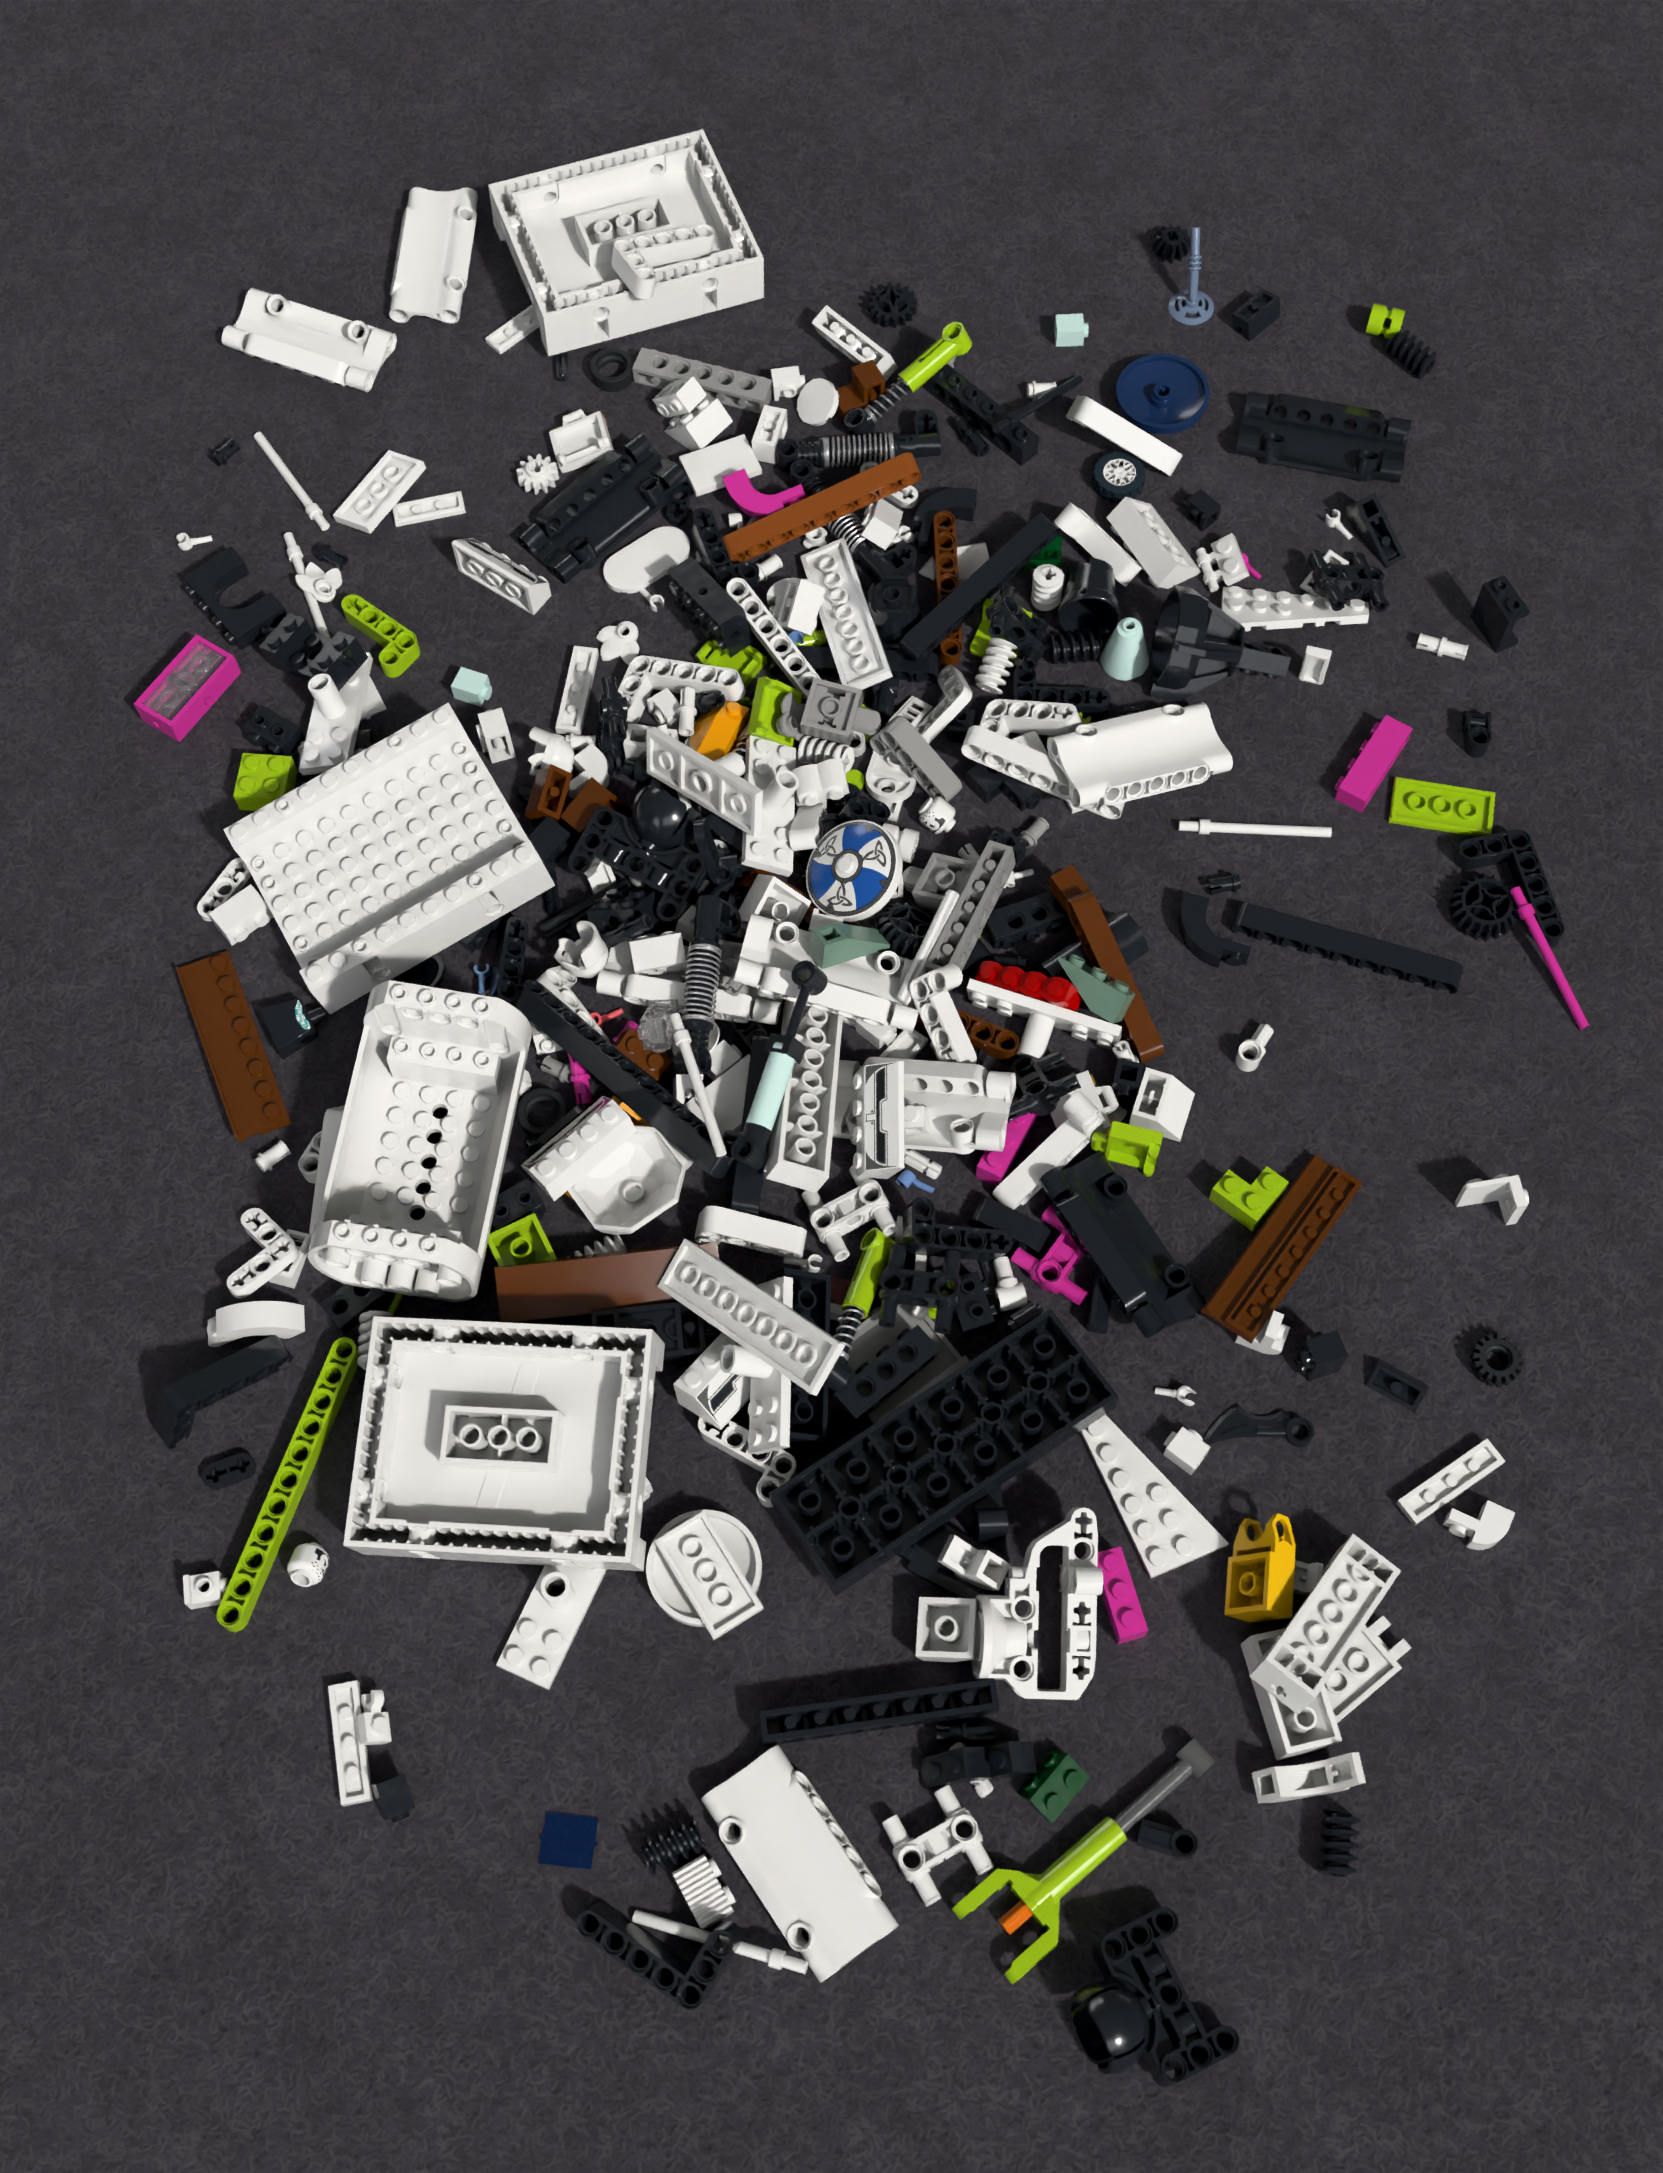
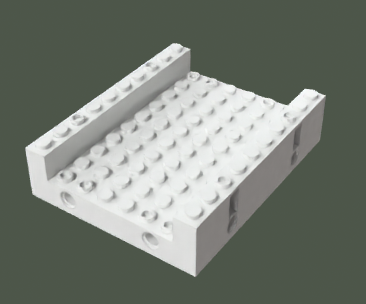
(570, 215)
(389, 858)
(504, 1443)

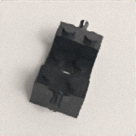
(303, 653)
(680, 1329)

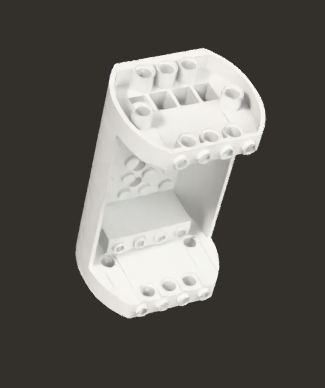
(418, 1055)

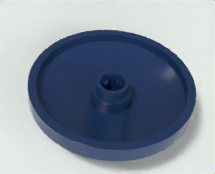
(1162, 393)

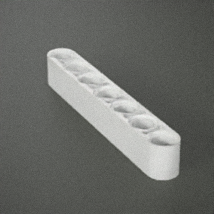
(1025, 765)

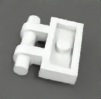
(1229, 559)

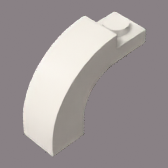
(255, 1319)
(1308, 1779)

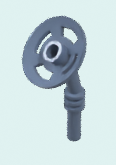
(1194, 295)

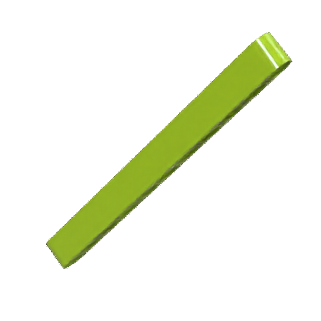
(290, 1496)

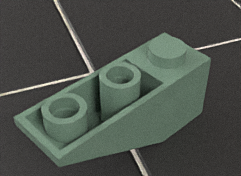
(843, 942)
(1101, 994)

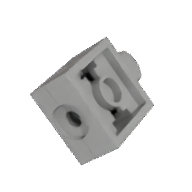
(836, 712)
(938, 877)

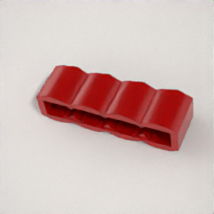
(1030, 984)

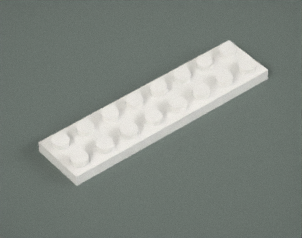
(847, 616)
(751, 1317)

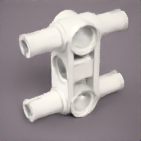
(849, 1213)
(937, 1844)

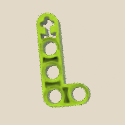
(379, 627)

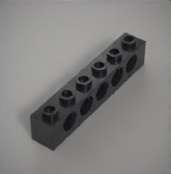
(982, 412)

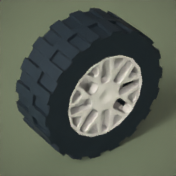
(1114, 467)

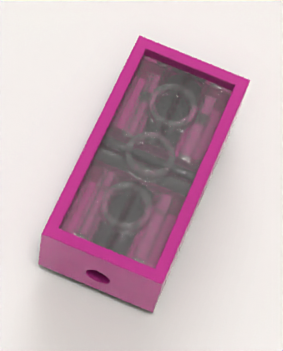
(187, 688)

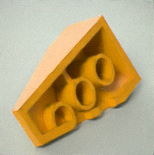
(719, 730)

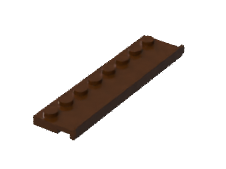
(233, 1046)
(1282, 1248)

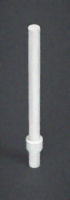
(312, 509)
(295, 555)
(1204, 826)
(683, 1040)
(775, 1958)

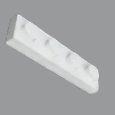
(577, 690)
(1450, 1482)
(350, 1755)

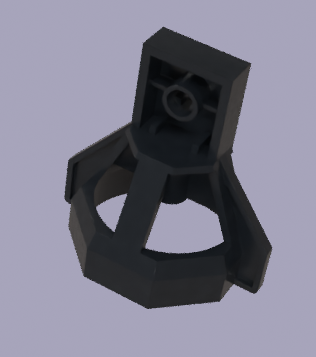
(1212, 652)

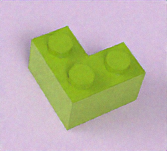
(1246, 1201)

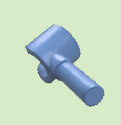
(796, 636)
(482, 977)
(908, 1178)

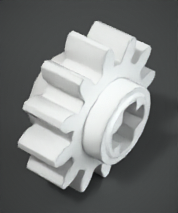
(537, 474)

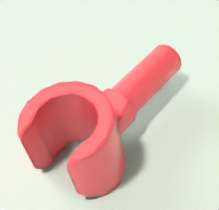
(606, 1017)

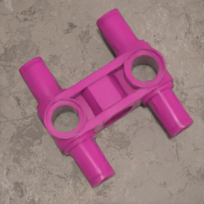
(1057, 1261)

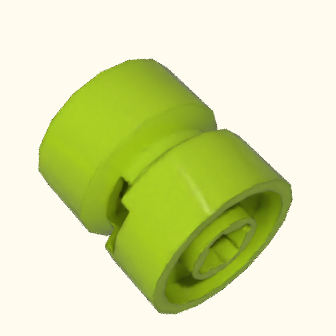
(1377, 319)

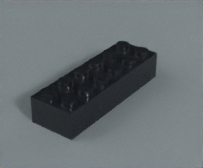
(812, 1302)

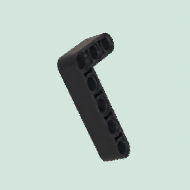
(1528, 878)
(213, 1383)
(660, 1956)

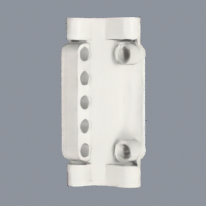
(433, 254)
(309, 340)
(1140, 754)
(621, 981)
(853, 990)
(963, 1101)
(800, 1862)

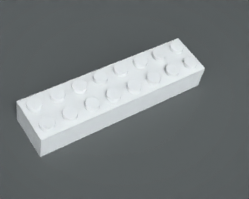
(805, 1121)

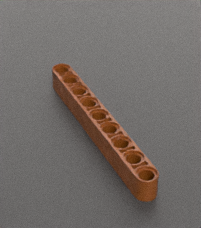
(822, 508)

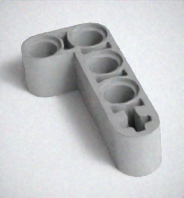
(917, 757)

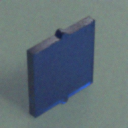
(568, 1841)

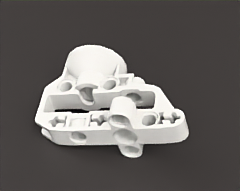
(1008, 1638)

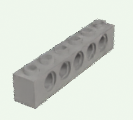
(727, 385)
(973, 907)

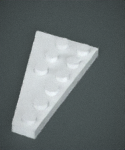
(1287, 610)
(1155, 1513)

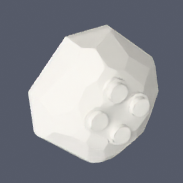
(631, 1184)

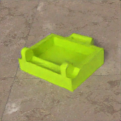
(746, 662)
(767, 709)
(1129, 1146)

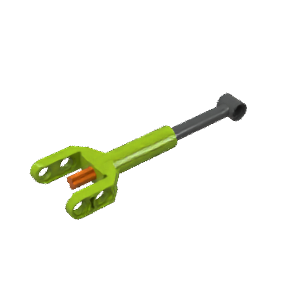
(1042, 1893)

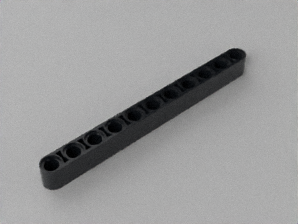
(622, 1076)

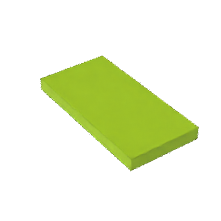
(1442, 807)

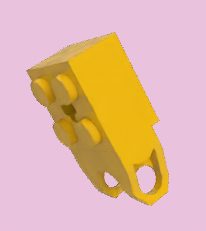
(1261, 1572)

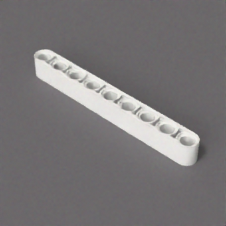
(776, 638)

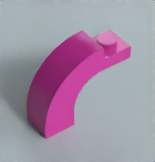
(755, 503)

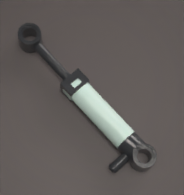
(784, 1052)

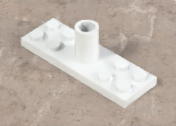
(334, 720)
(770, 769)
(705, 781)
(1042, 1019)
(768, 1388)
(549, 1623)

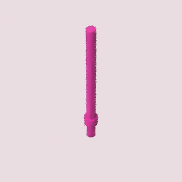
(1527, 913)

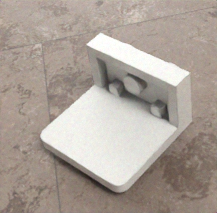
(1501, 1188)

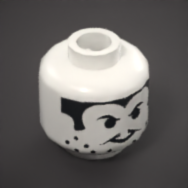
(937, 815)
(308, 1564)

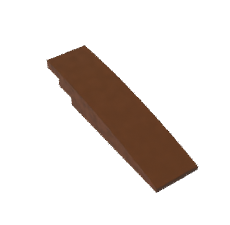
(585, 1283)

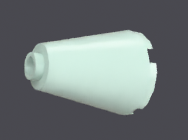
(1126, 651)

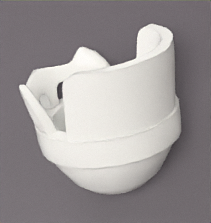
(550, 749)
(585, 956)

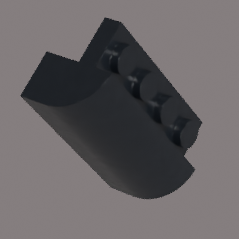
(1125, 931)

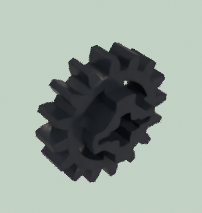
(892, 305)

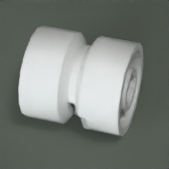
(906, 840)

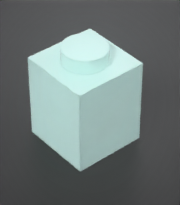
(1070, 330)
(471, 687)

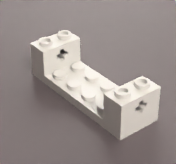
(1325, 1624)

